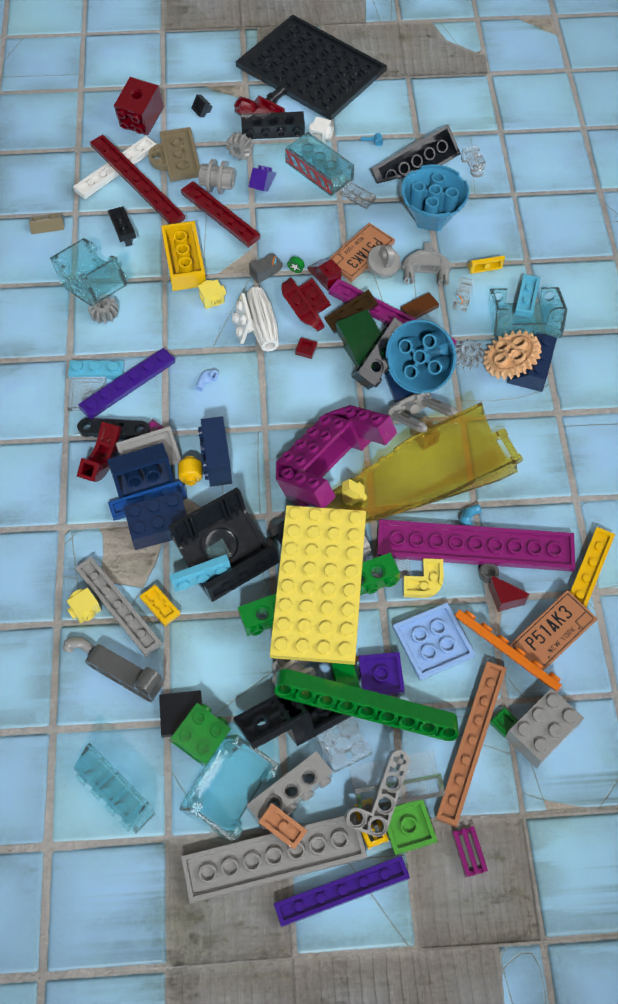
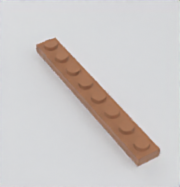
(471, 745)

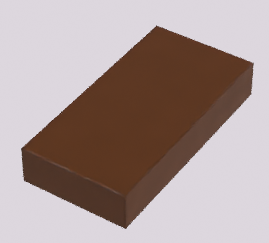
(420, 306)

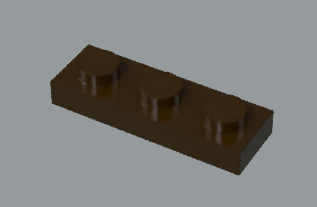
(360, 303)

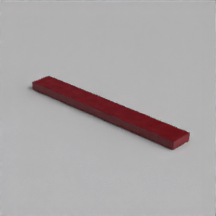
(137, 180)

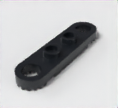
(127, 431)

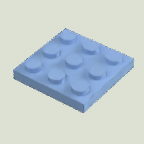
(433, 641)

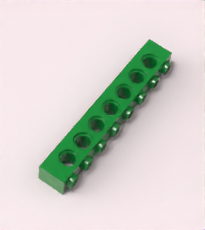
(381, 565)

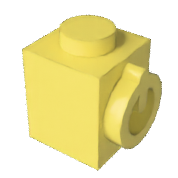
(211, 293)
(83, 605)

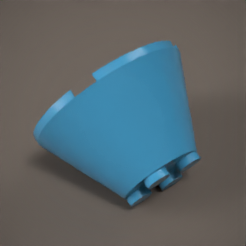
(434, 195)
(421, 356)

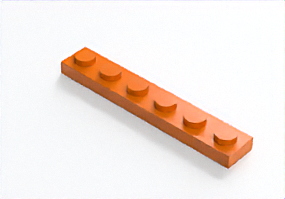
(516, 654)

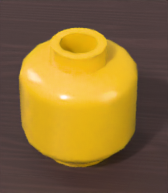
(190, 470)

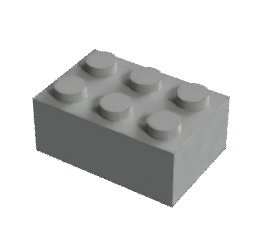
(544, 728)

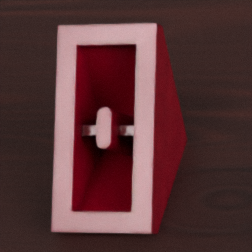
(506, 595)

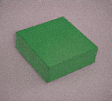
(503, 722)

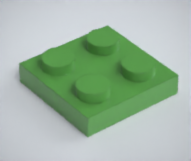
(410, 828)

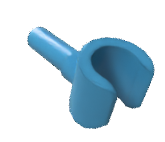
(377, 139)

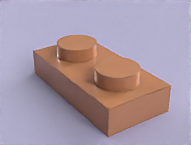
(282, 826)

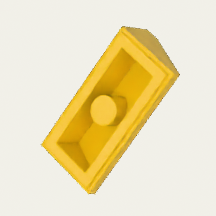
(486, 264)

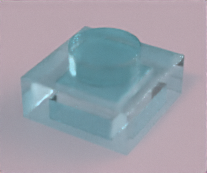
(218, 549)

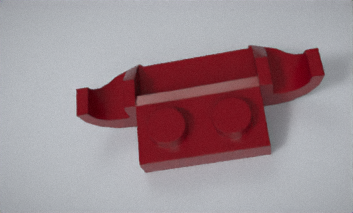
(306, 301)

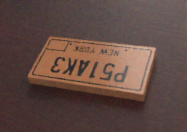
(354, 254)
(555, 630)

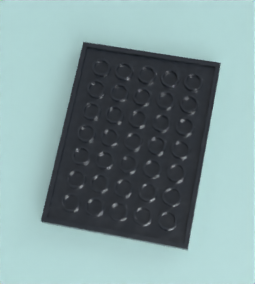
(311, 66)

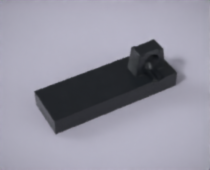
(122, 225)

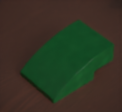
(358, 335)

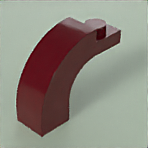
(96, 464)

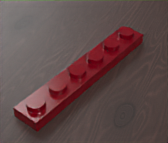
(220, 214)

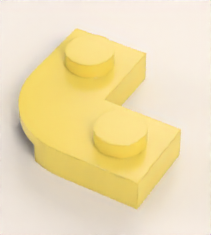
(425, 585)

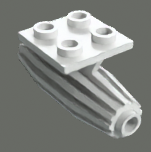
(256, 316)

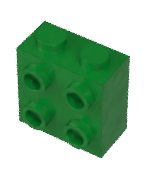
(200, 733)

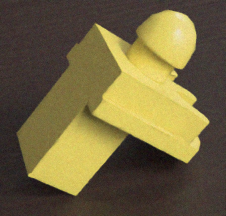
(352, 492)

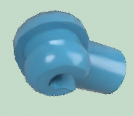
(467, 514)

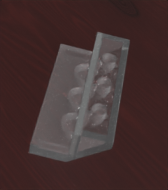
(420, 782)

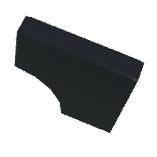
(175, 708)

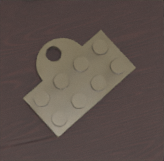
(176, 154)

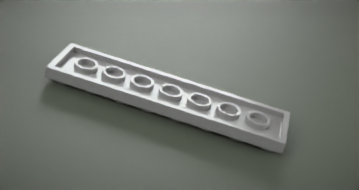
(270, 860)

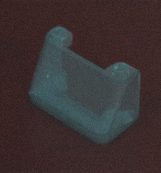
(228, 786)

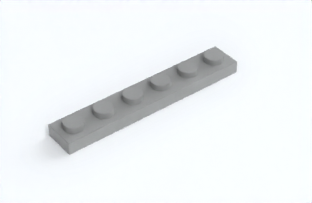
(118, 606)

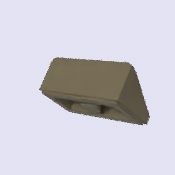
(46, 223)

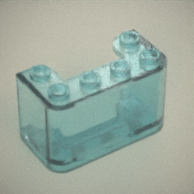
(87, 274)

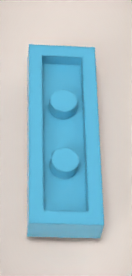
(527, 296)
(90, 368)
(200, 573)

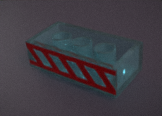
(319, 163)

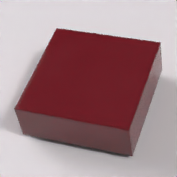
(306, 348)

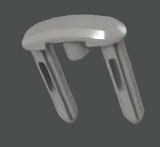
(412, 405)

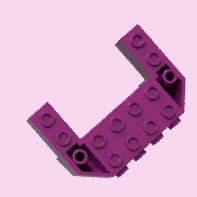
(322, 446)

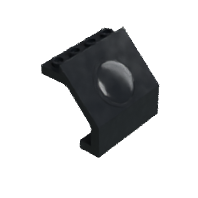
(226, 520)

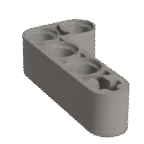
(382, 790)

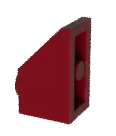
(326, 272)

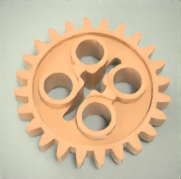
(512, 354)

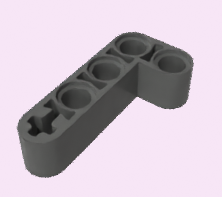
(141, 682)

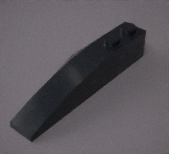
(432, 148)

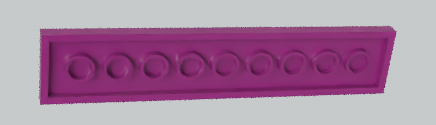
(477, 545)

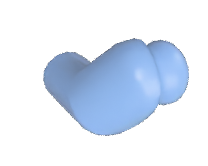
(205, 378)

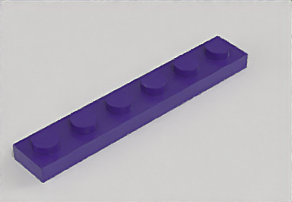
(126, 383)
(341, 891)

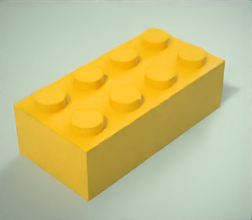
(183, 255)

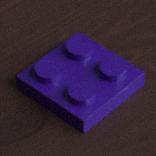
(382, 673)

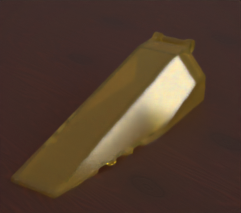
(434, 466)

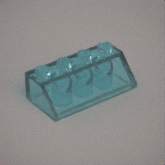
(113, 789)

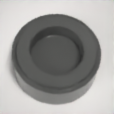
(487, 571)

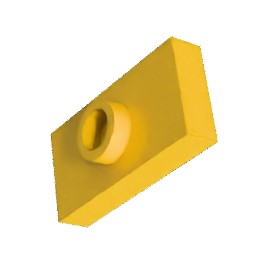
(160, 605)

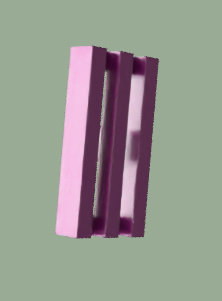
(464, 832)

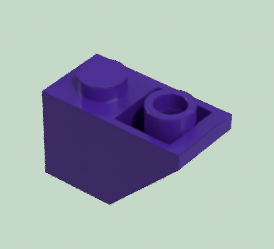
(261, 178)

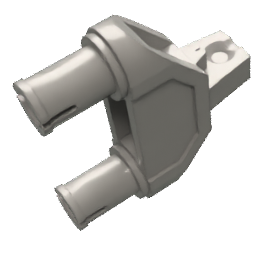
(426, 262)

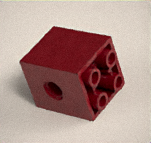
(138, 106)

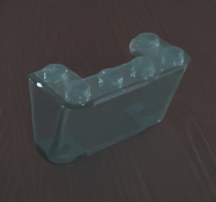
(547, 317)

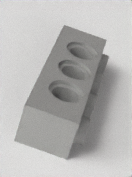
(314, 766)

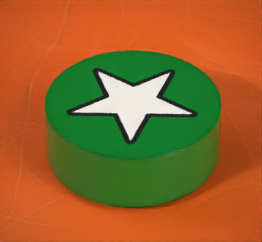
(295, 264)

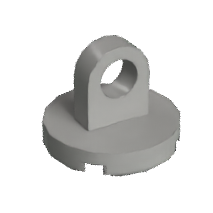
(383, 261)

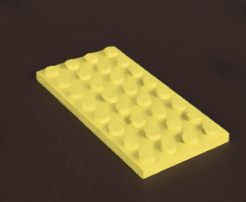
(319, 585)

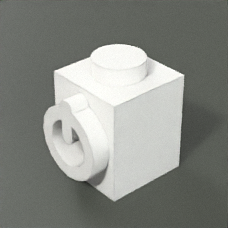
(321, 129)

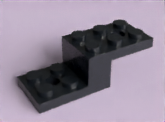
(282, 716)

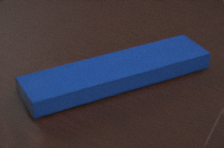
(116, 506)

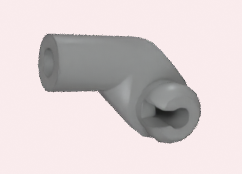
(77, 642)

